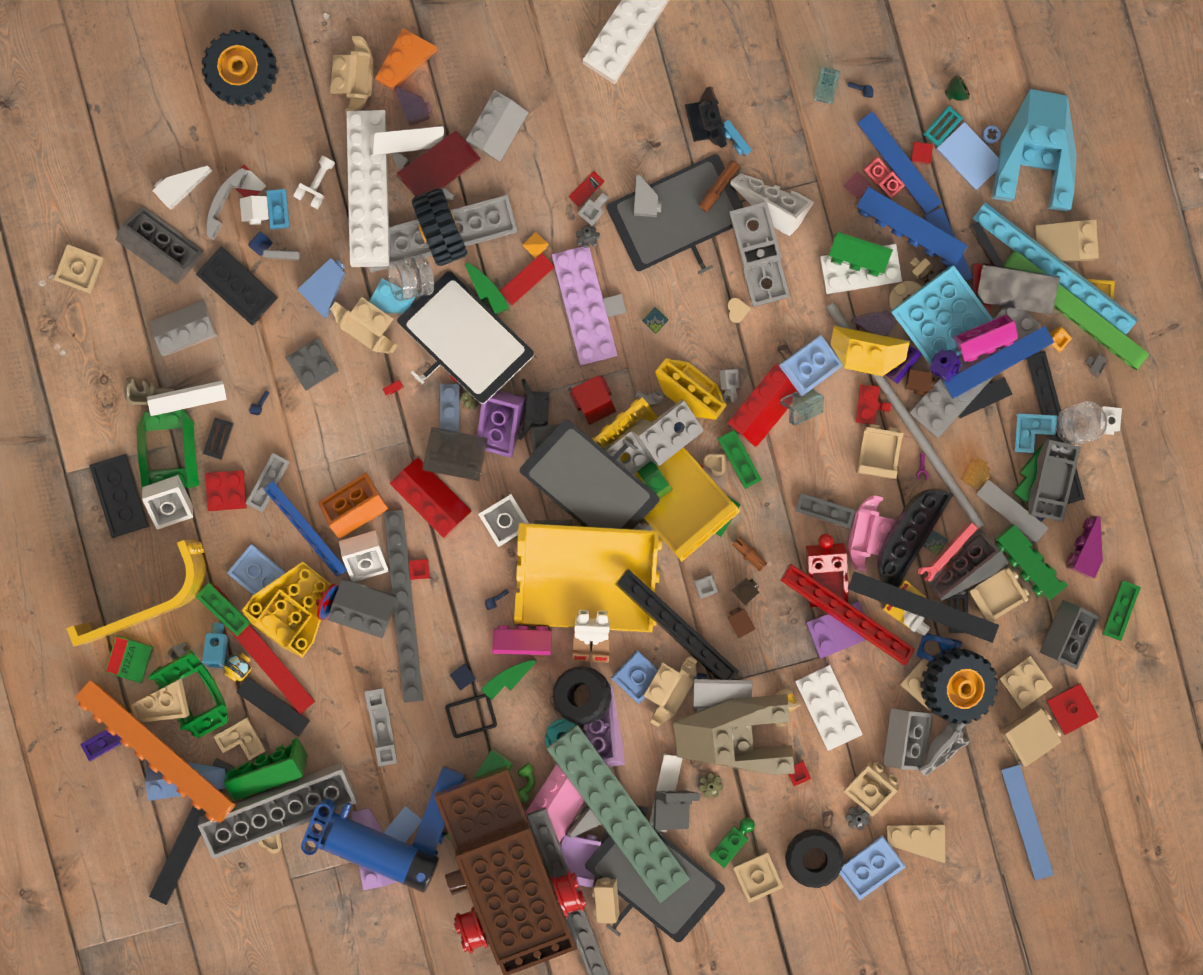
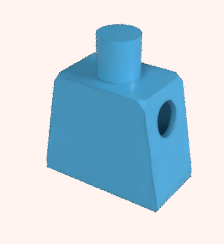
(215, 656)

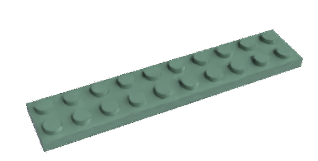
(618, 813)

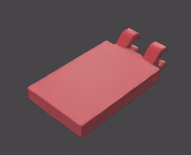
(948, 551)

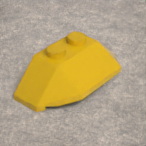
(868, 351)
(685, 382)

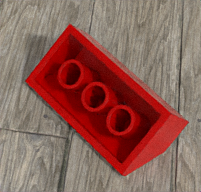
(762, 407)
(430, 497)

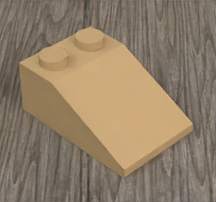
(1070, 240)

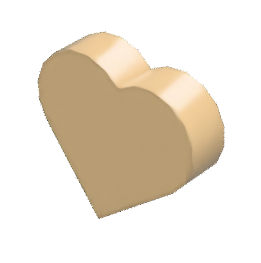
(737, 309)
(715, 462)
(272, 843)

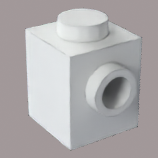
(254, 209)
(1113, 419)

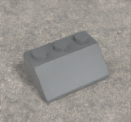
(497, 126)
(183, 328)
(711, 692)
(907, 739)

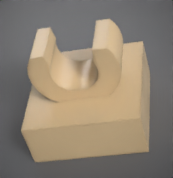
(921, 269)

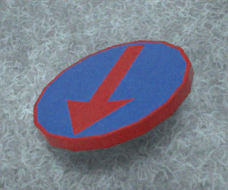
(325, 604)

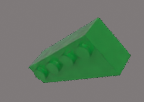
(267, 771)

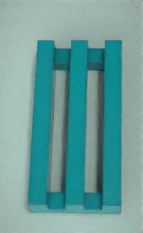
(932, 137)

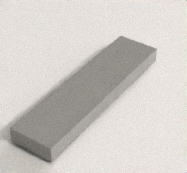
(1012, 511)

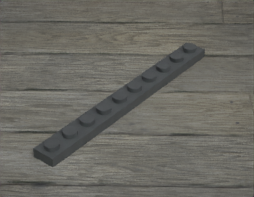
(403, 606)
(557, 867)

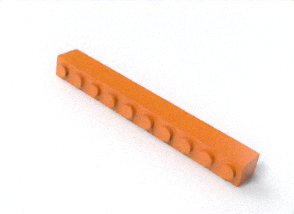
(155, 751)

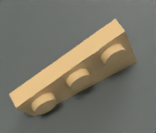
(163, 704)
(920, 839)

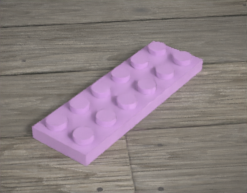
(584, 305)

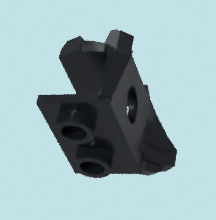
(706, 119)
(536, 409)

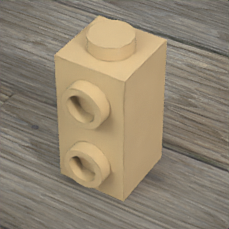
(606, 900)

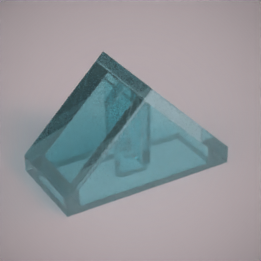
(826, 85)

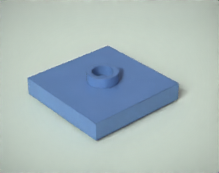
(635, 676)

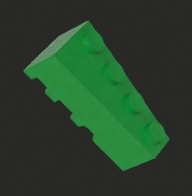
(1029, 562)

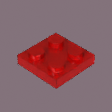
(226, 490)

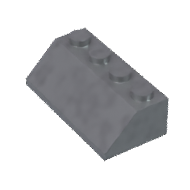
(159, 244)

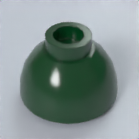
(957, 89)

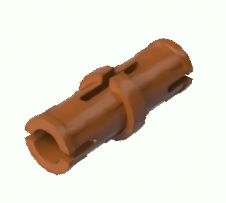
(749, 554)

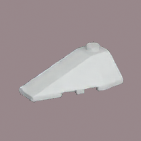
(785, 208)

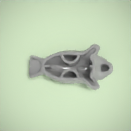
(944, 747)

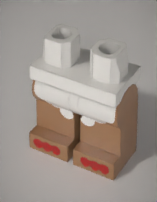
(593, 630)

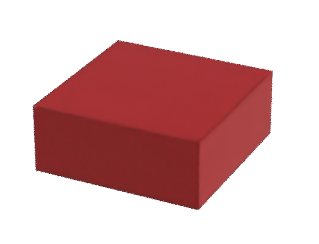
(921, 152)
(392, 388)
(419, 569)
(801, 774)

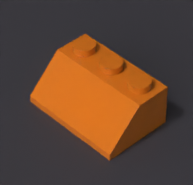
(352, 505)

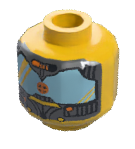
(237, 667)

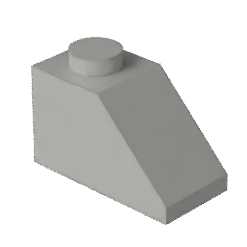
(645, 199)

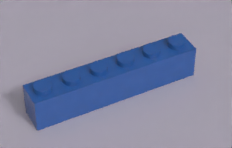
(911, 226)
(432, 824)

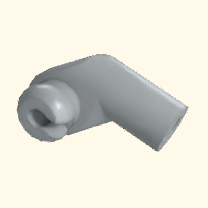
(652, 399)

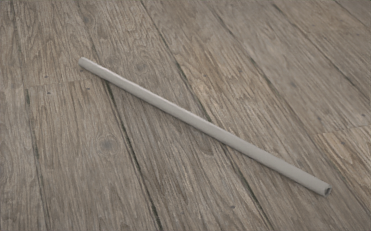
(916, 432)

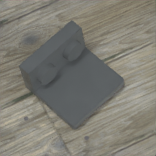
(672, 809)

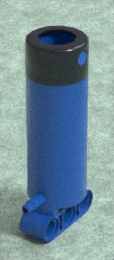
(369, 847)

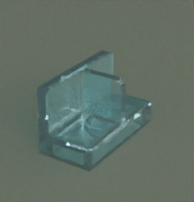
(803, 406)

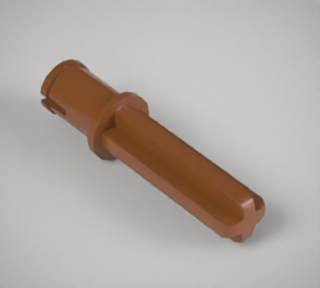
(719, 185)

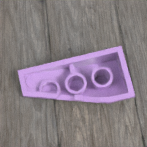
(607, 737)
(369, 878)

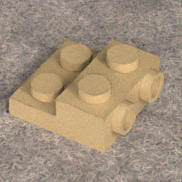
(872, 787)

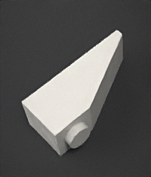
(176, 187)

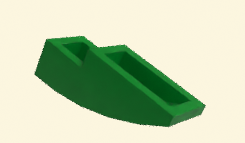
(486, 289)
(1029, 473)
(507, 678)

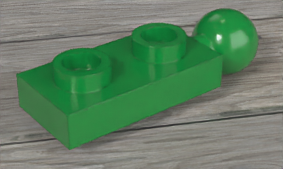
(732, 842)

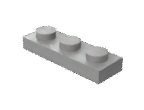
(273, 472)

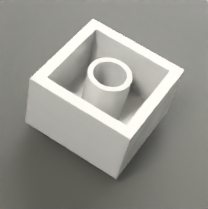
(167, 502)
(503, 520)

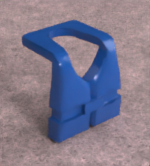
(944, 643)

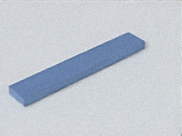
(1027, 822)

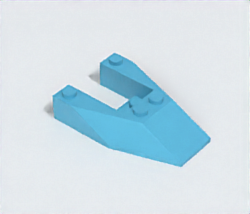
(1039, 139)

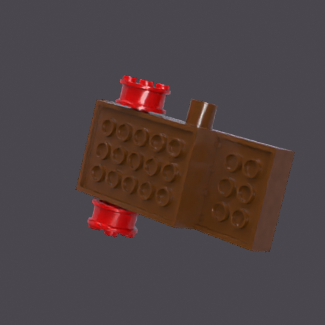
(502, 867)

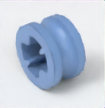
(985, 133)

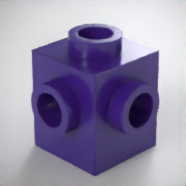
(945, 364)

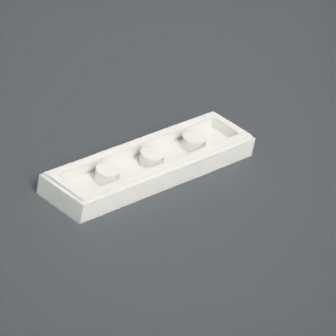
(186, 398)

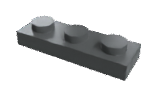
(825, 510)

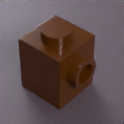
(919, 382)
(740, 622)

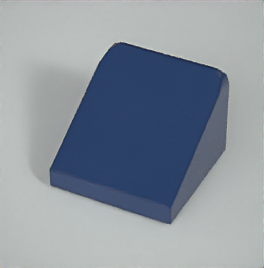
(260, 243)
(462, 676)

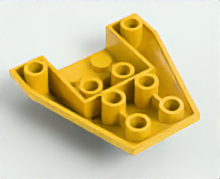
(289, 609)

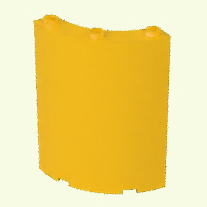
(578, 569)

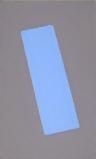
(403, 825)

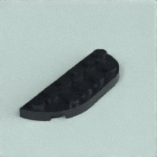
(910, 534)

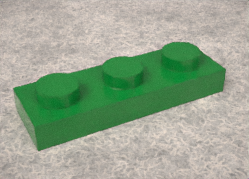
(739, 459)
(223, 609)
(1121, 610)

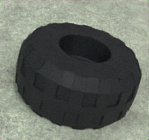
(564, 695)
(814, 877)

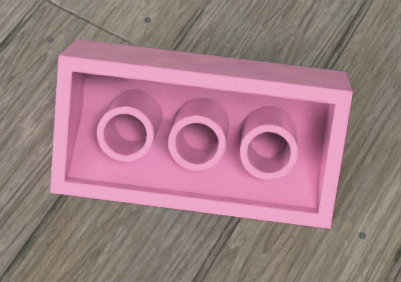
(560, 801)

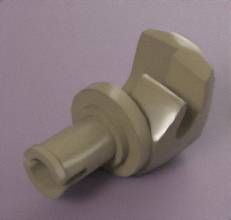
(137, 395)

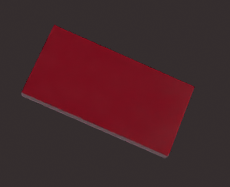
(439, 165)

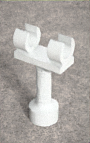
(317, 200)

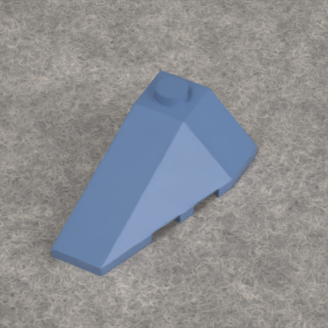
(160, 789)

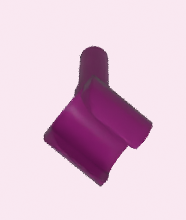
(922, 467)

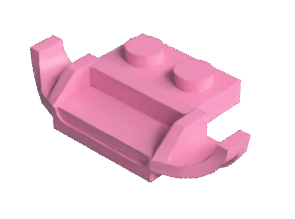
(867, 532)

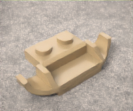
(354, 74)
(365, 324)
(670, 689)

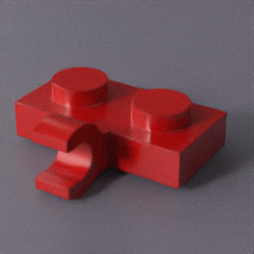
(869, 404)

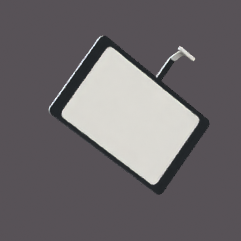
(465, 338)

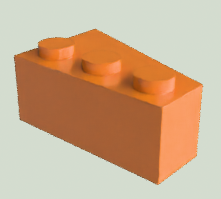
(404, 59)

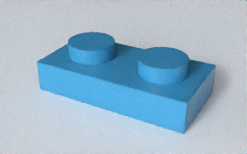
(740, 146)
(278, 209)

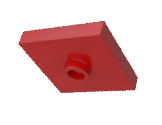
(1072, 709)

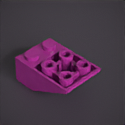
(1088, 553)

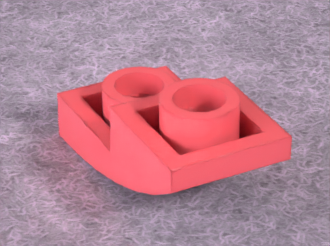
(883, 177)

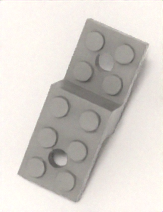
(759, 254)
(657, 439)

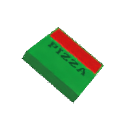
(129, 659)

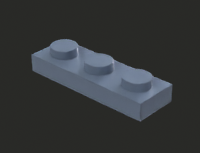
(450, 407)

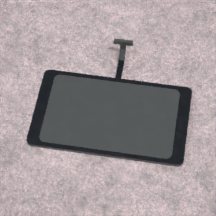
(681, 220)
(589, 480)
(679, 911)

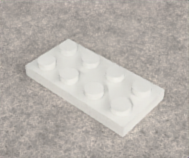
(843, 279)
(828, 707)

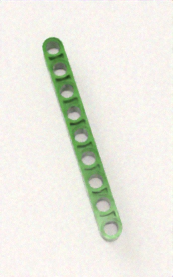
(1088, 319)

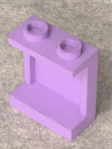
(577, 852)

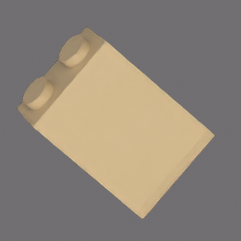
(1031, 736)

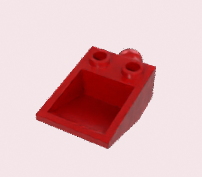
(828, 565)

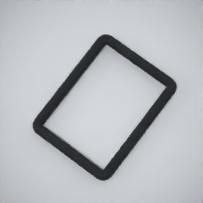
(475, 730)

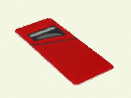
(586, 188)

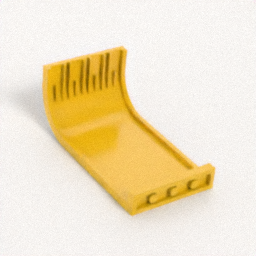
(696, 503)
(195, 577)

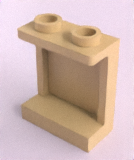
(880, 451)
(998, 594)

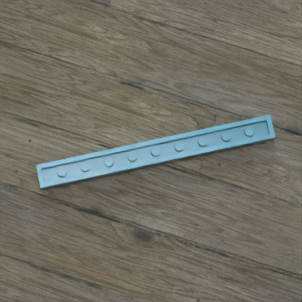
(1052, 265)

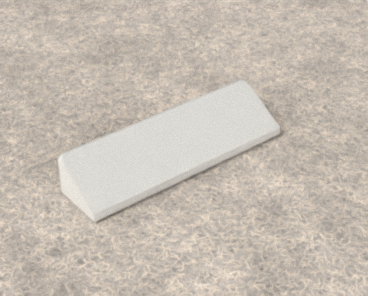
(405, 140)
(667, 778)

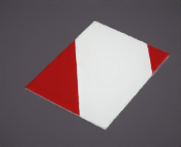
(252, 185)

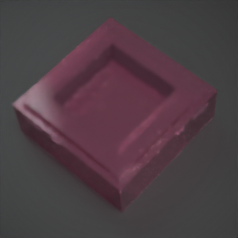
(857, 185)

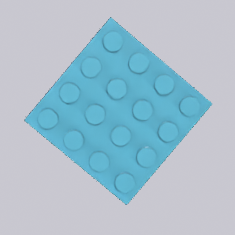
(940, 312)

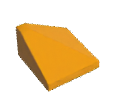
(535, 245)
(1060, 338)

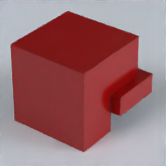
(593, 399)

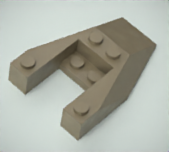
(724, 735)

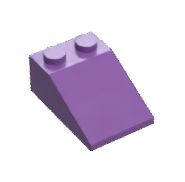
(501, 422)
(832, 635)

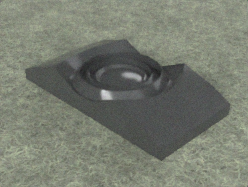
(1053, 480)

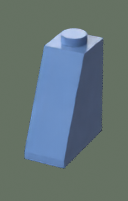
(324, 286)

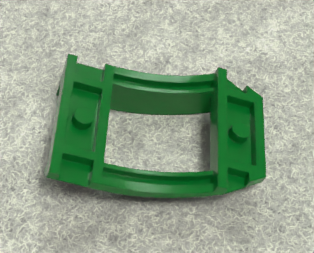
(164, 421)
(181, 668)

